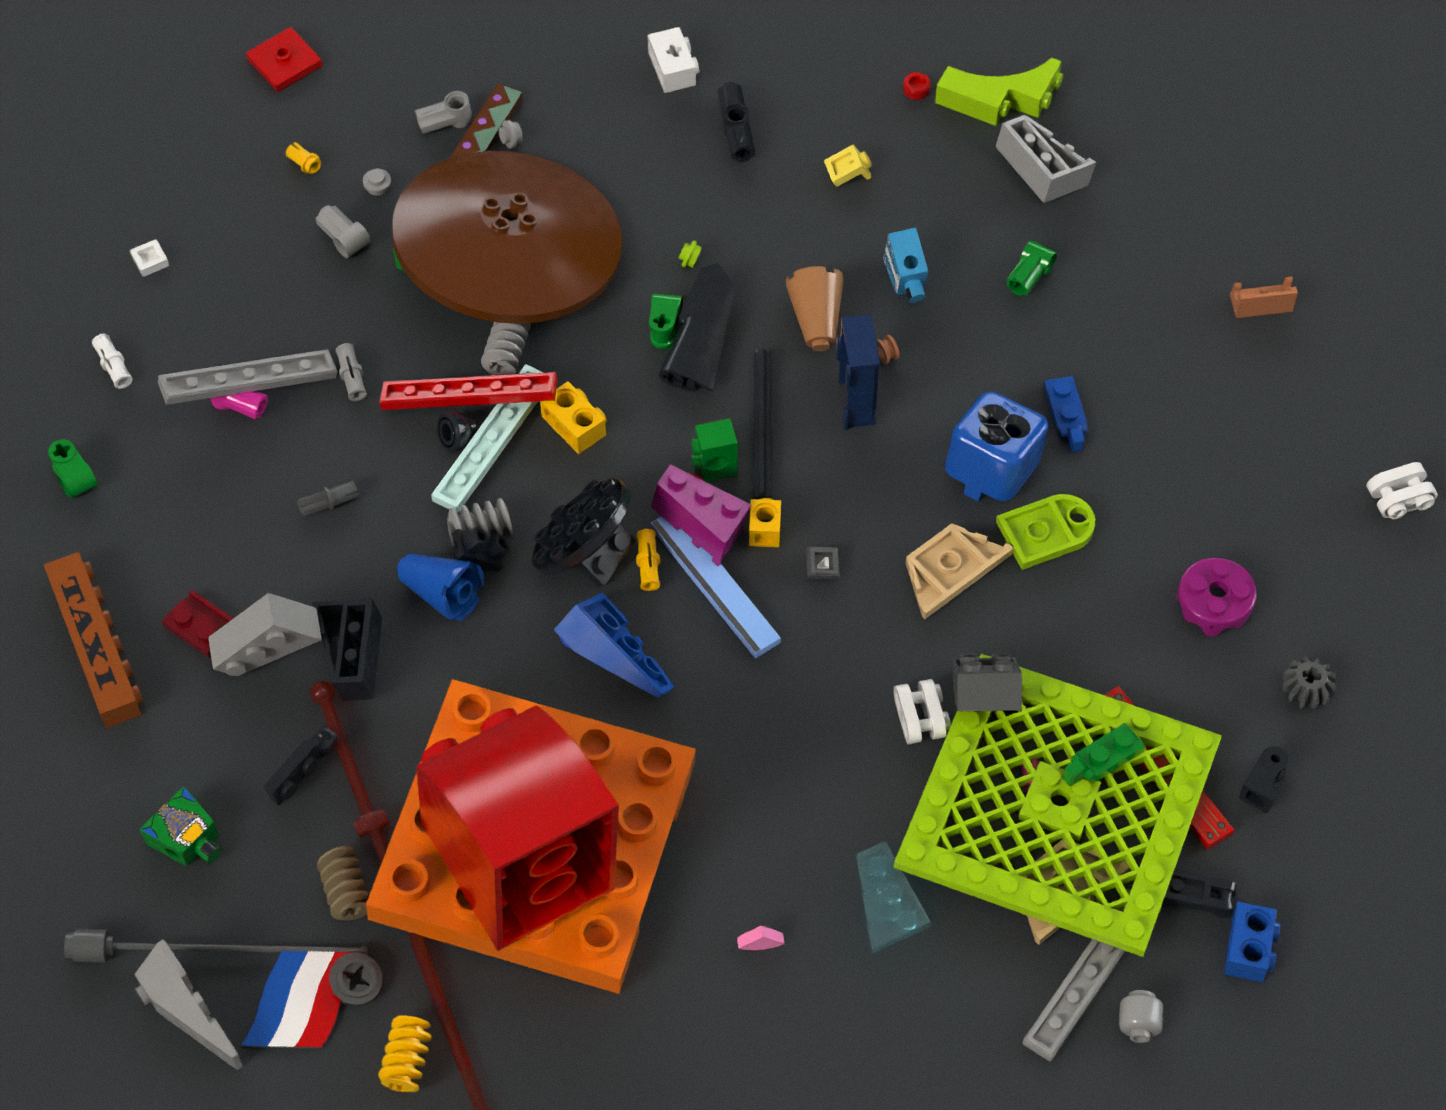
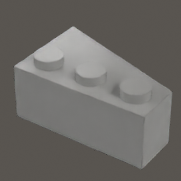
(1041, 160)
(263, 634)

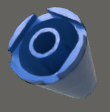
(443, 583)

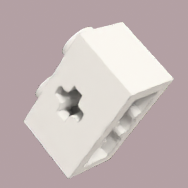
(672, 59)

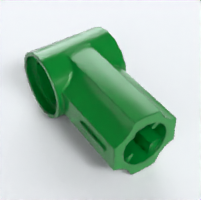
(1033, 264)

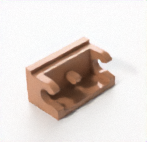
(1263, 299)

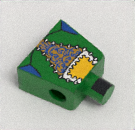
(182, 830)

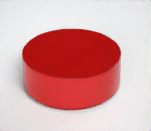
(917, 85)

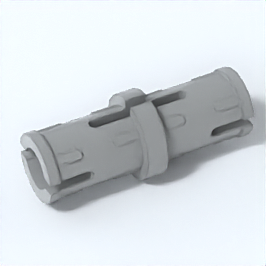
(354, 385)

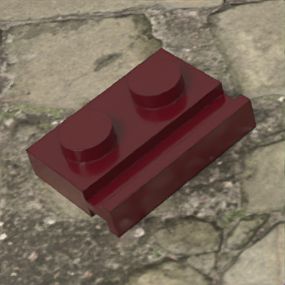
(195, 621)

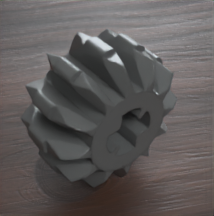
(1309, 682)

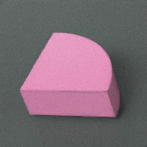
(760, 939)

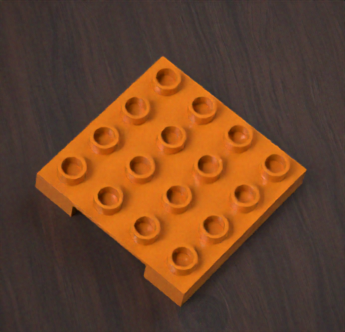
(591, 943)

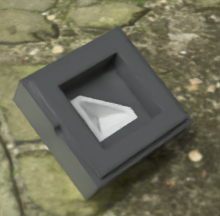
(822, 562)

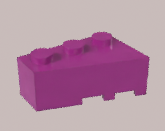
(701, 511)

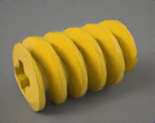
(402, 1053)

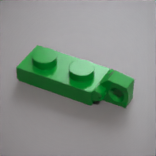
(1104, 755)

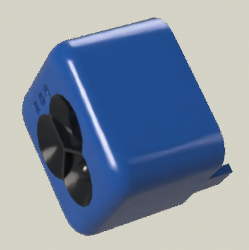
(996, 447)

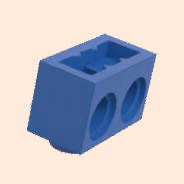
(1245, 940)

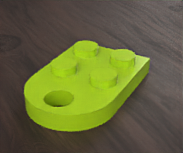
(1046, 530)

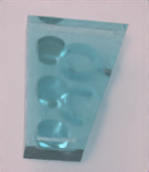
(888, 899)

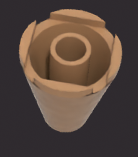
(817, 304)

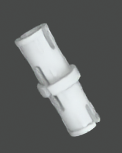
(112, 361)

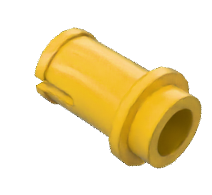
(307, 161)

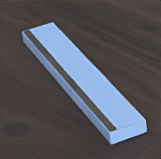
(719, 589)

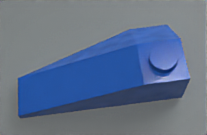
(599, 634)

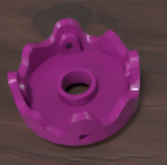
(1213, 612)

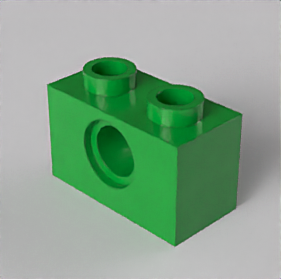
(715, 450)

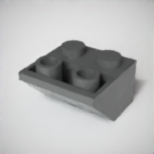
(987, 683)

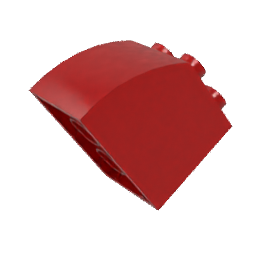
(519, 822)

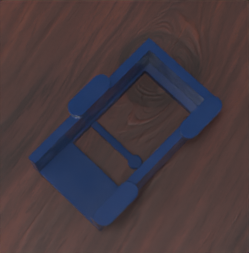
(858, 369)

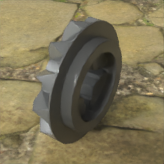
(370, 975)

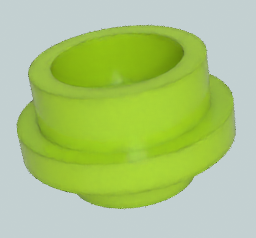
(690, 254)

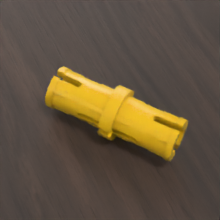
(648, 560)

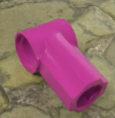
(248, 403)

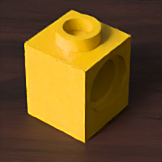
(765, 533)

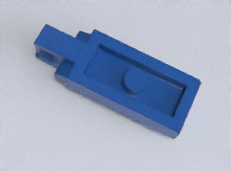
(1066, 411)

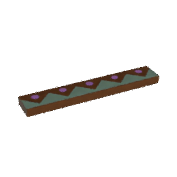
(486, 125)

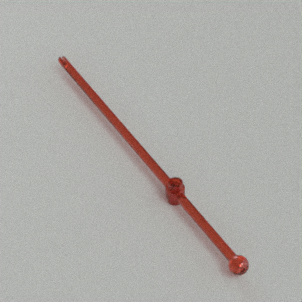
(372, 824)

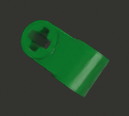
(664, 319)
(70, 468)

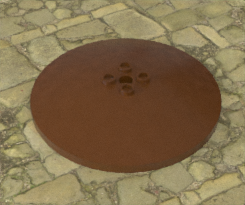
(479, 263)

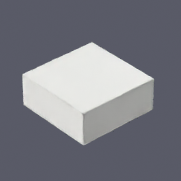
(149, 258)

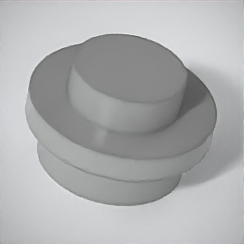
(510, 133)
(377, 181)

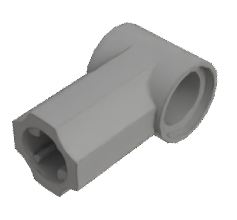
(453, 111)
(346, 235)

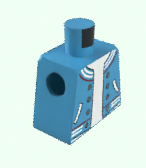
(906, 264)

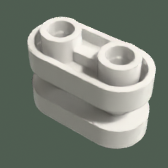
(1402, 490)
(935, 719)

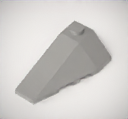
(171, 994)

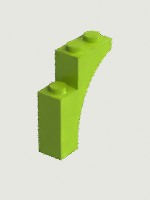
(993, 96)

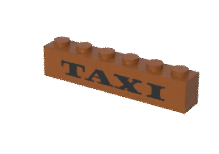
(93, 641)

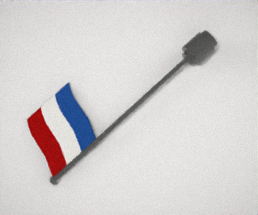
(296, 999)

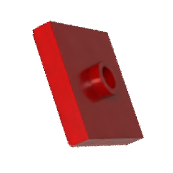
(284, 59)

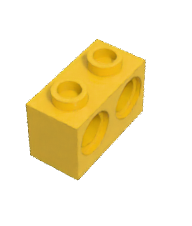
(569, 420)

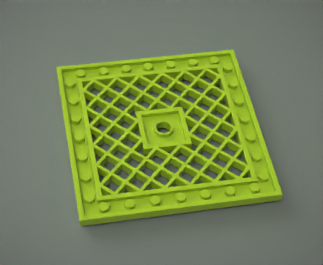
(1041, 898)

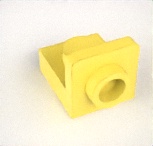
(847, 165)

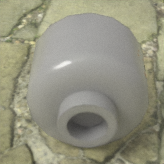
(1141, 1016)

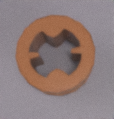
(887, 349)

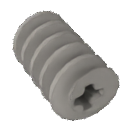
(504, 347)
(486, 519)

